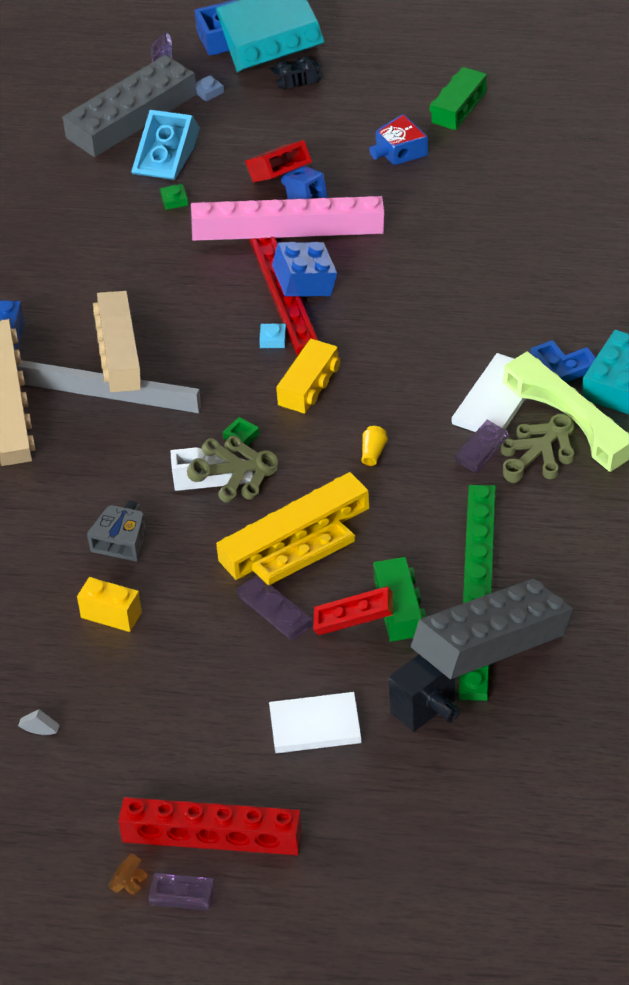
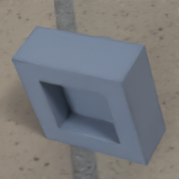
(209, 88)

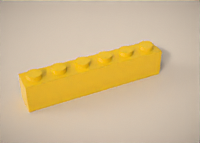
(332, 502)

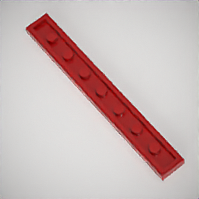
(289, 307)

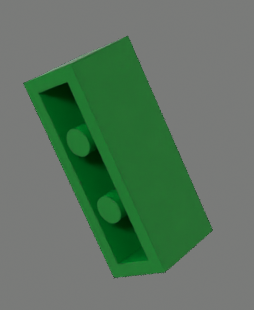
(458, 98)
(406, 598)

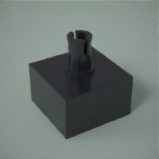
(420, 693)

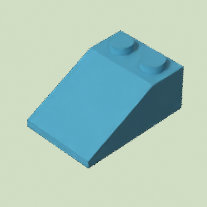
(165, 144)

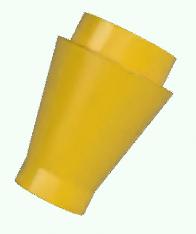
(373, 443)

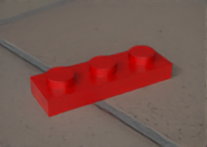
(353, 610)

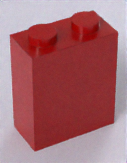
(278, 161)

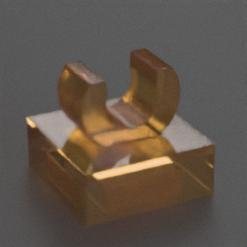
(125, 874)

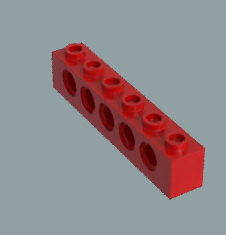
(210, 826)

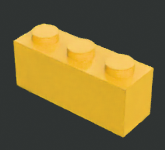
(308, 376)

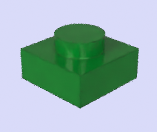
(174, 196)
(242, 429)

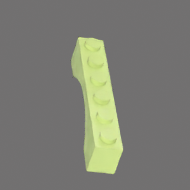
(534, 381)

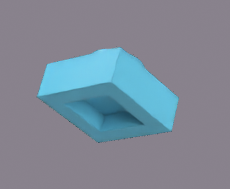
(272, 335)

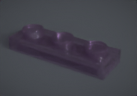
(274, 607)

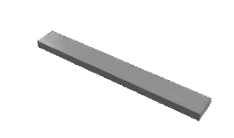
(92, 384)

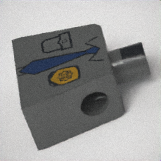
(119, 532)

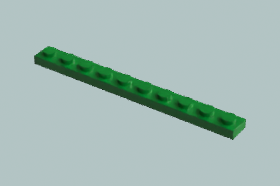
(478, 573)

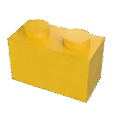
(109, 604)

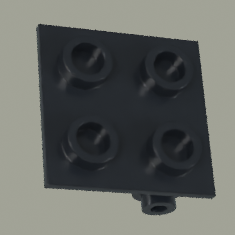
(303, 66)

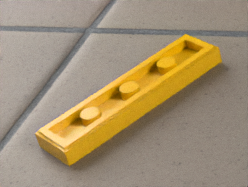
(303, 552)

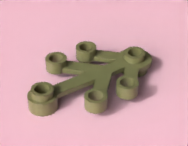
(558, 427)
(263, 463)

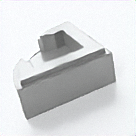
(39, 723)

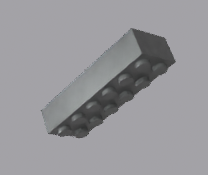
(127, 104)
(491, 628)

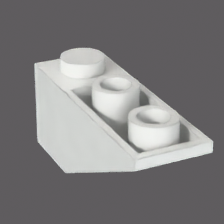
(183, 457)

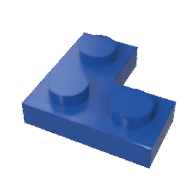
(566, 366)

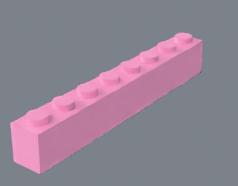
(287, 218)

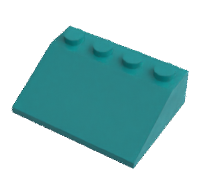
(267, 30)

